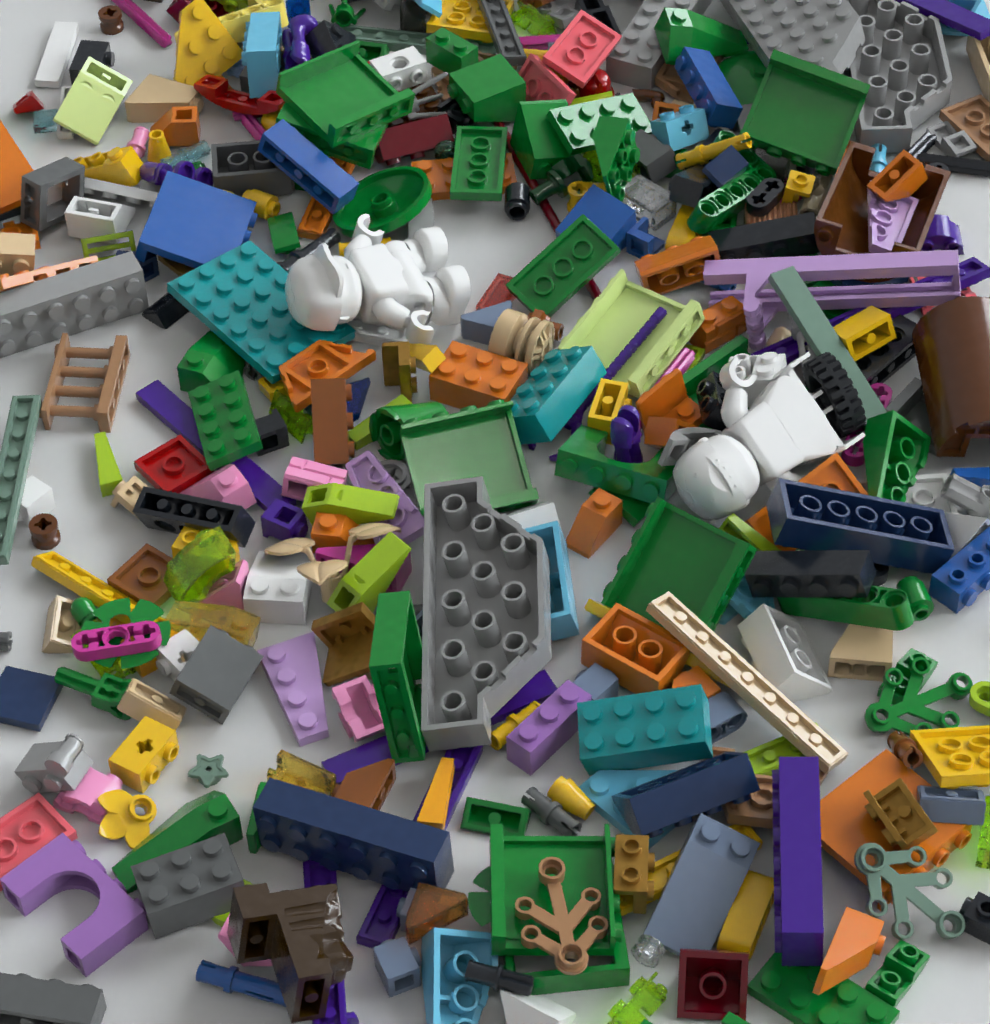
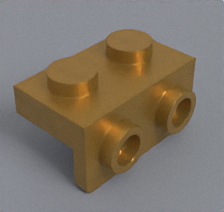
(398, 367)
(901, 814)
(632, 869)

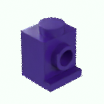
(283, 521)

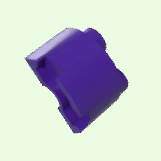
(943, 235)

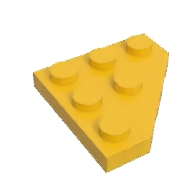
(202, 45)

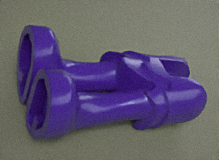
(293, 40)
(155, 172)
(626, 435)

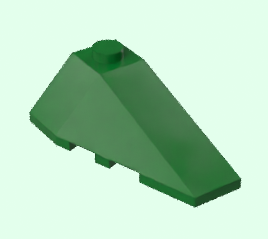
(687, 28)
(207, 361)
(893, 455)
(192, 823)

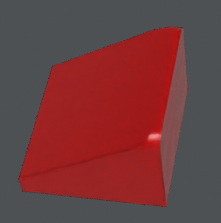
(28, 103)

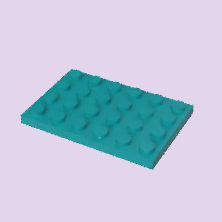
(247, 308)

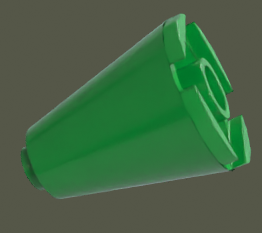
(387, 420)

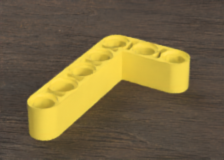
(236, 21)

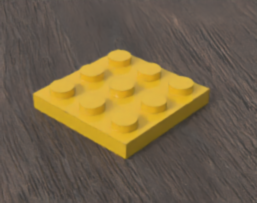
(463, 19)
(956, 755)

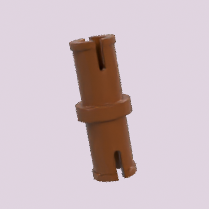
(905, 749)

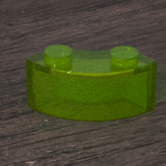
(200, 565)

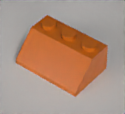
(676, 265)
(634, 650)

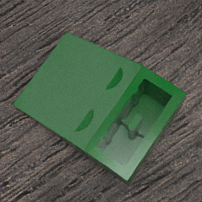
(616, 153)

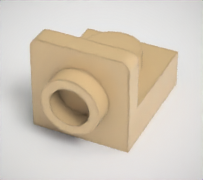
(127, 493)

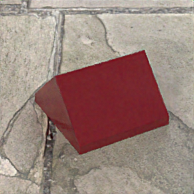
(712, 984)

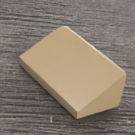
(59, 627)
(143, 701)

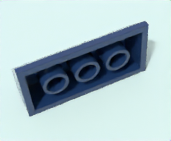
(687, 793)

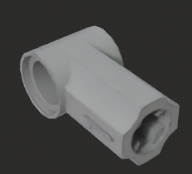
(967, 495)

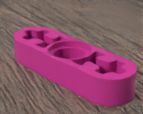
(105, 634)

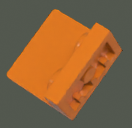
(668, 400)

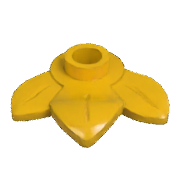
(121, 817)

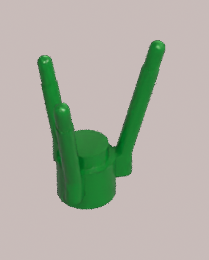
(344, 14)

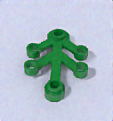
(913, 703)

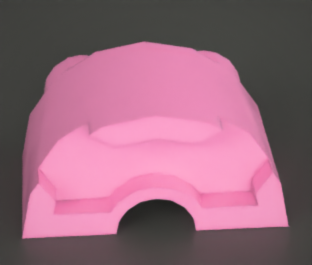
(358, 708)
(85, 795)

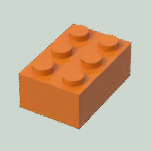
(475, 377)

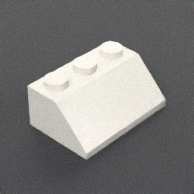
(783, 654)

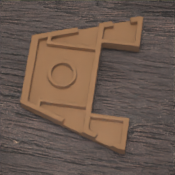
(757, 810)

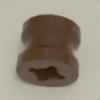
(111, 20)
(44, 531)

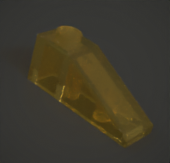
(199, 616)

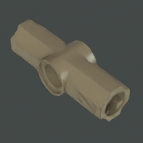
(819, 191)

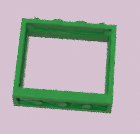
(398, 646)
(592, 977)

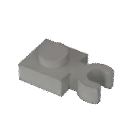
(561, 16)

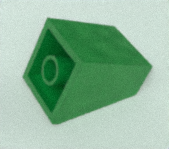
(488, 90)
(536, 139)

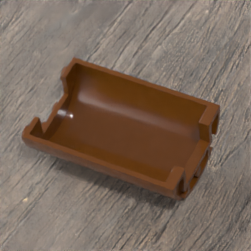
(843, 217)
(955, 372)

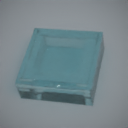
(44, 122)

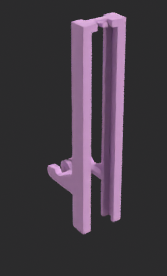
(763, 304)

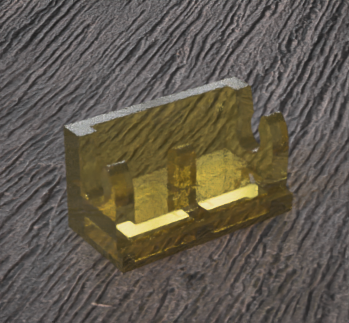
(302, 773)

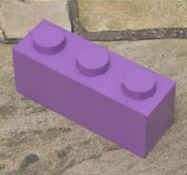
(546, 728)

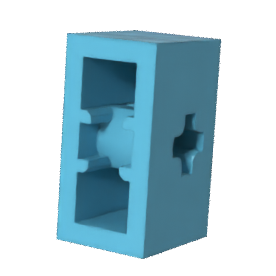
(682, 127)

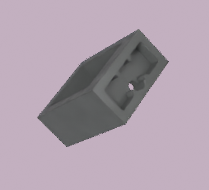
(36, 184)

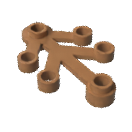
(561, 921)

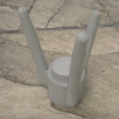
(413, 115)

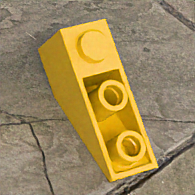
(114, 166)

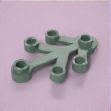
(904, 889)

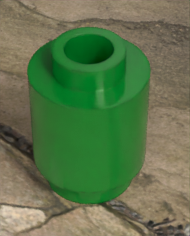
(918, 597)

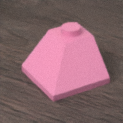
(224, 485)

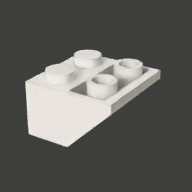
(96, 218)
(763, 366)

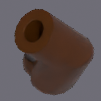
(648, 95)

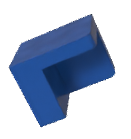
(640, 242)

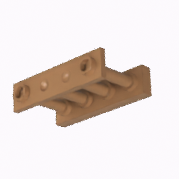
(108, 393)

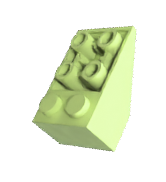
(92, 100)

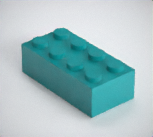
(555, 392)
(645, 729)

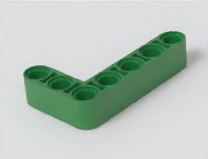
(731, 197)
(881, 609)

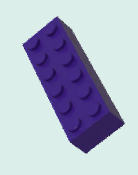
(797, 862)

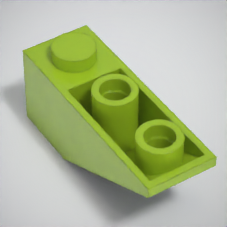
(355, 502)
(371, 574)

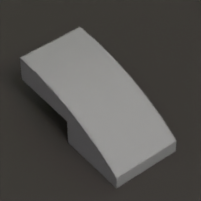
(950, 141)

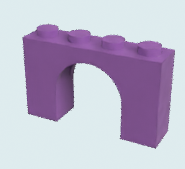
(64, 867)

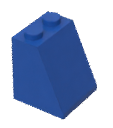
(606, 212)

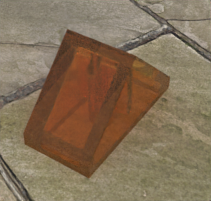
(433, 908)

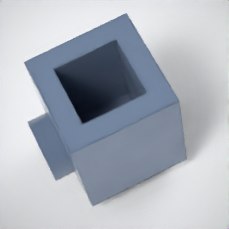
(598, 682)
(397, 965)

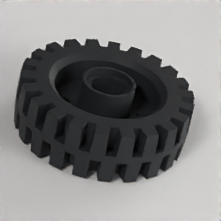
(827, 375)

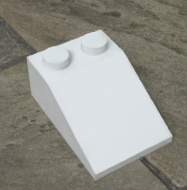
(277, 590)

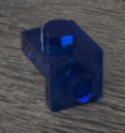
(297, 7)

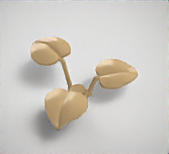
(327, 573)

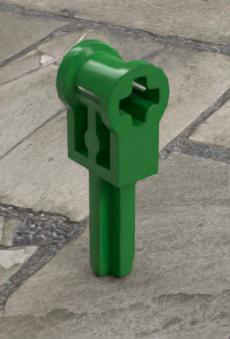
(104, 692)

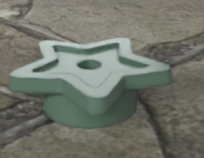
(211, 777)

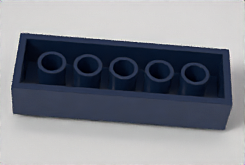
(837, 519)
(352, 837)

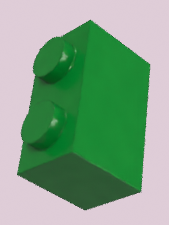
(449, 51)

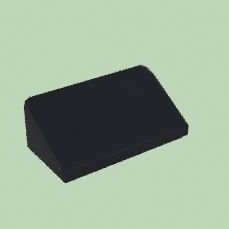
(165, 311)

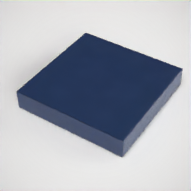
(26, 697)

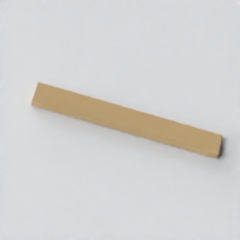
(746, 681)

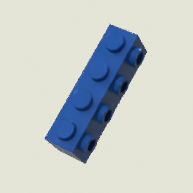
(708, 87)
(308, 166)
(964, 575)

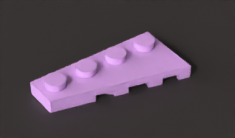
(888, 221)
(369, 473)
(296, 681)

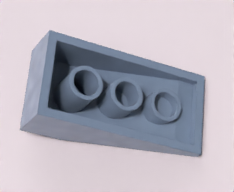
(701, 886)

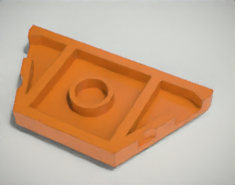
(320, 361)

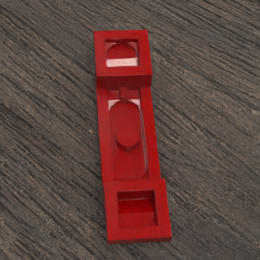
(218, 92)

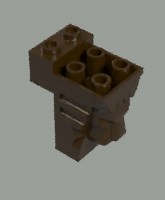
(299, 936)

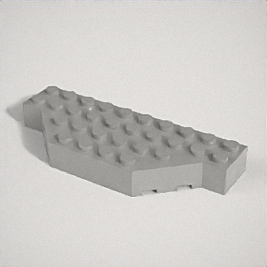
(807, 29)
(905, 70)
(481, 613)

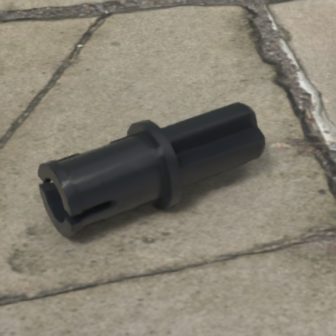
(499, 978)

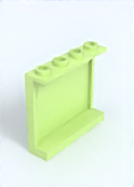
(620, 315)

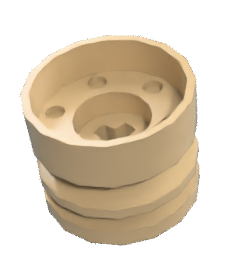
(522, 338)

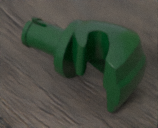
(561, 175)

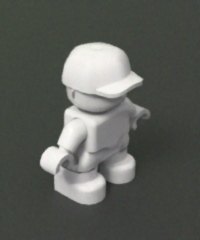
(380, 284)
(758, 443)

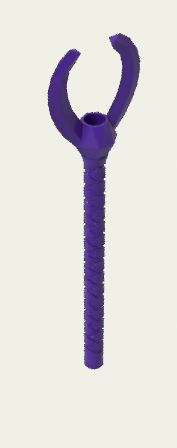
(576, 419)

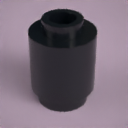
(517, 201)

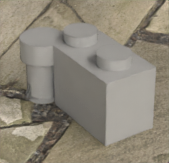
(54, 765)

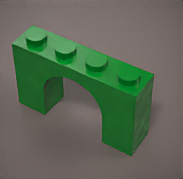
(584, 461)

